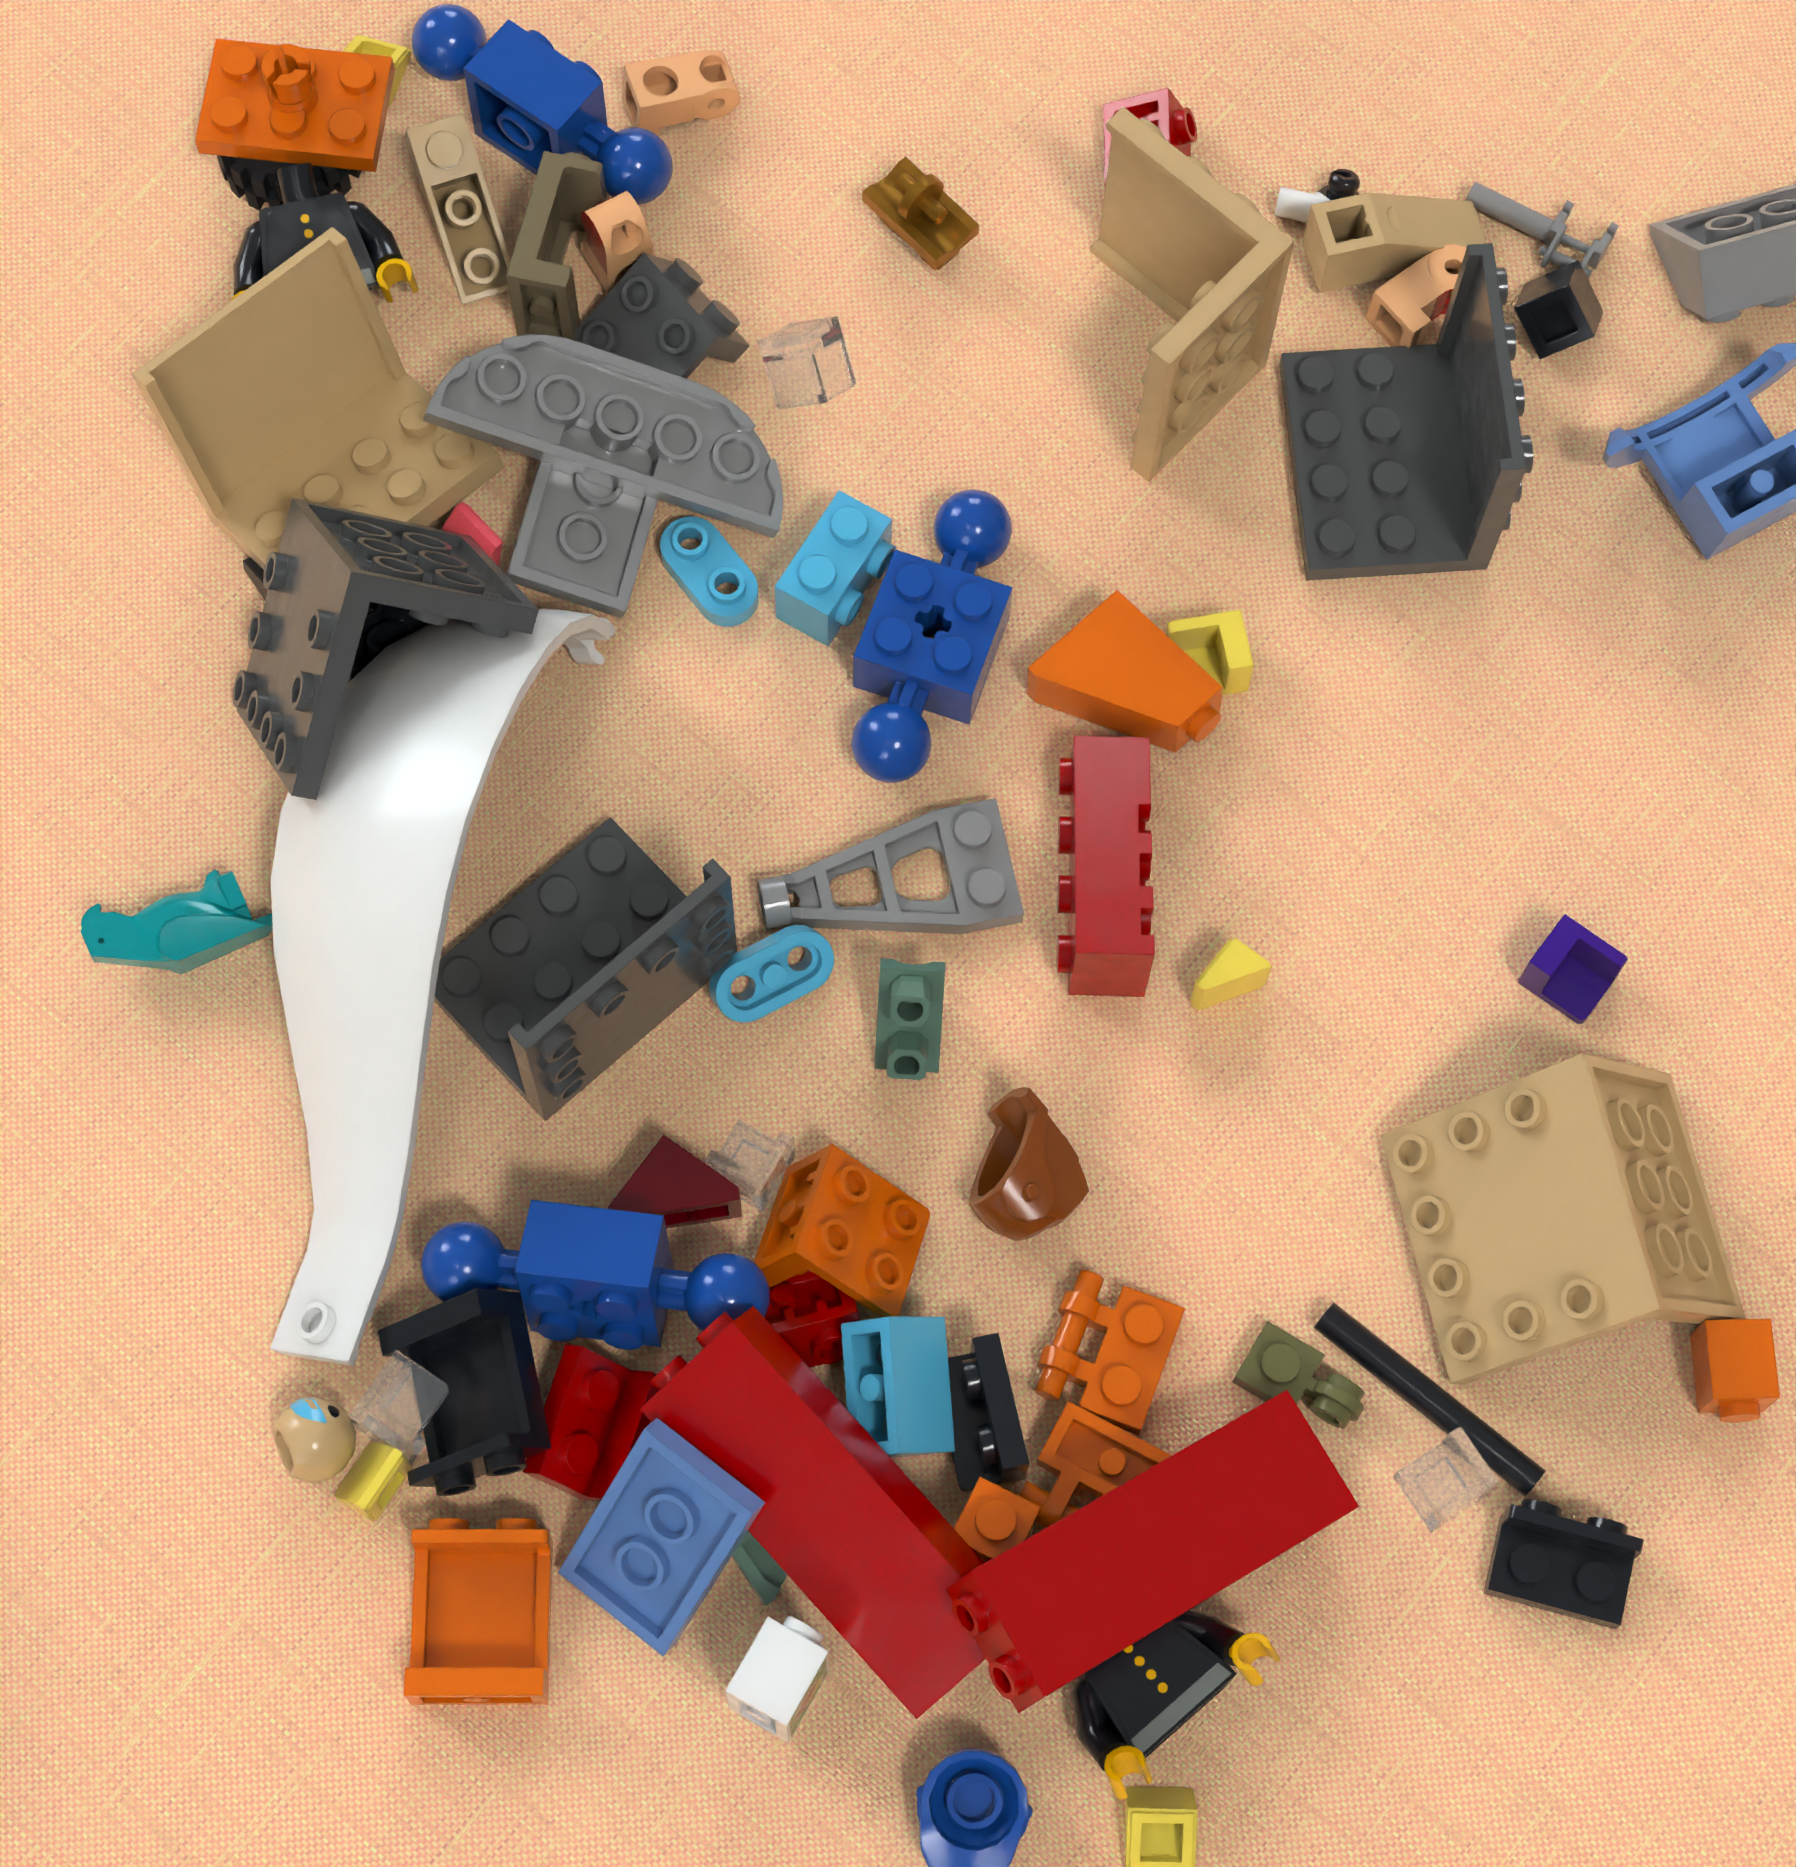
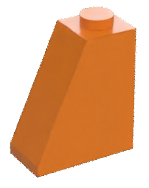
(1127, 678)

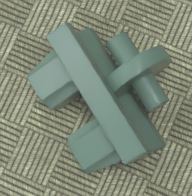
(909, 1018)

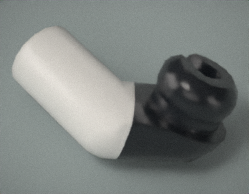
(1296, 204)

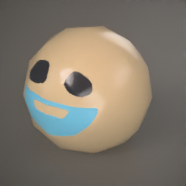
(314, 1439)

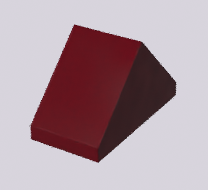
(679, 1188)

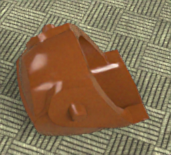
(1028, 1170)

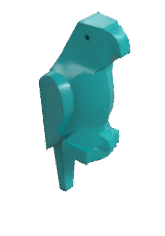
(177, 929)

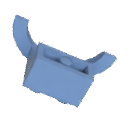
(1720, 458)

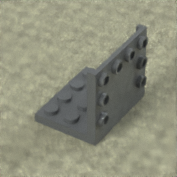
(1411, 449)
(316, 611)
(584, 965)

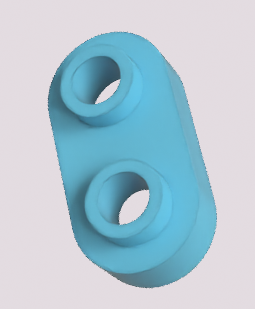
(707, 567)
(770, 977)

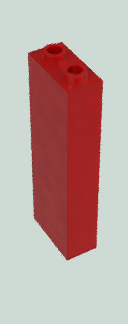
(833, 1505)
(1149, 1550)

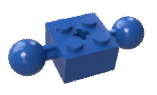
(537, 100)
(939, 601)
(593, 1274)

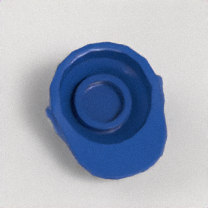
(972, 1810)

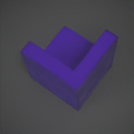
(1572, 969)

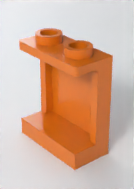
(480, 1614)

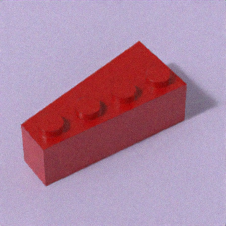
(1108, 867)

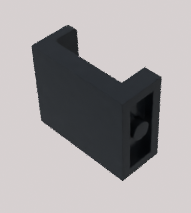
(494, 1395)

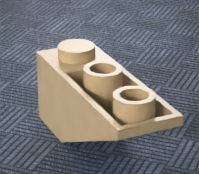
(460, 206)
(1382, 235)

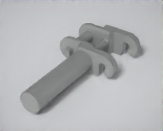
(1542, 227)

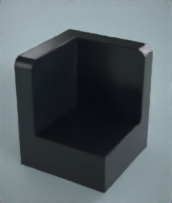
(1559, 309)

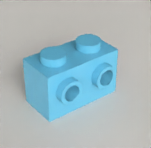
(834, 568)
(900, 1383)

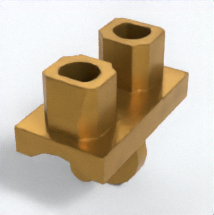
(921, 213)

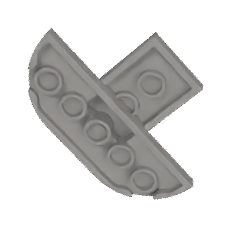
(607, 450)

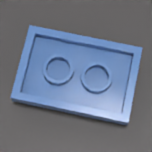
(660, 1536)

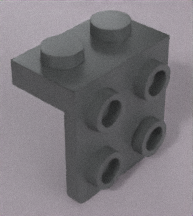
(663, 319)

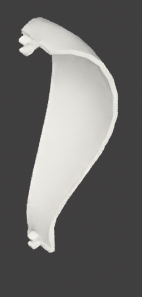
(362, 931)

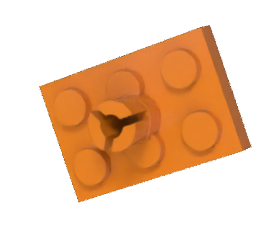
(295, 105)

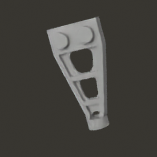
(975, 863)

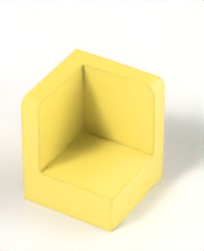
(1218, 646)

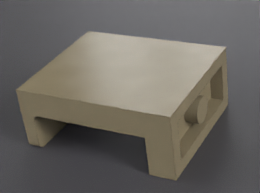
(537, 280)

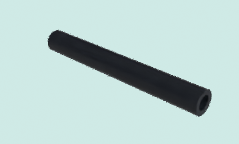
(1428, 1397)

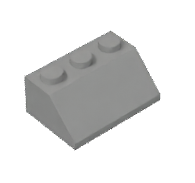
(1732, 254)

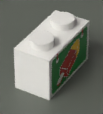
(779, 1676)

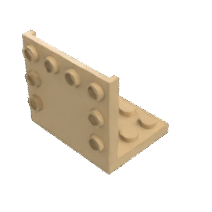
(1201, 261)
(306, 403)
(1558, 1214)

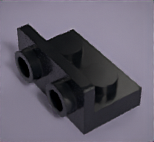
(985, 1417)
(1562, 1563)

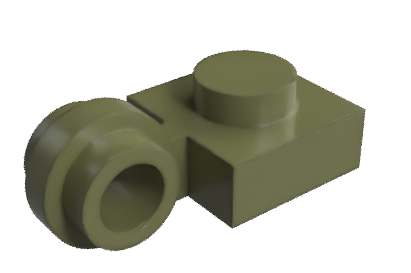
(1286, 1363)

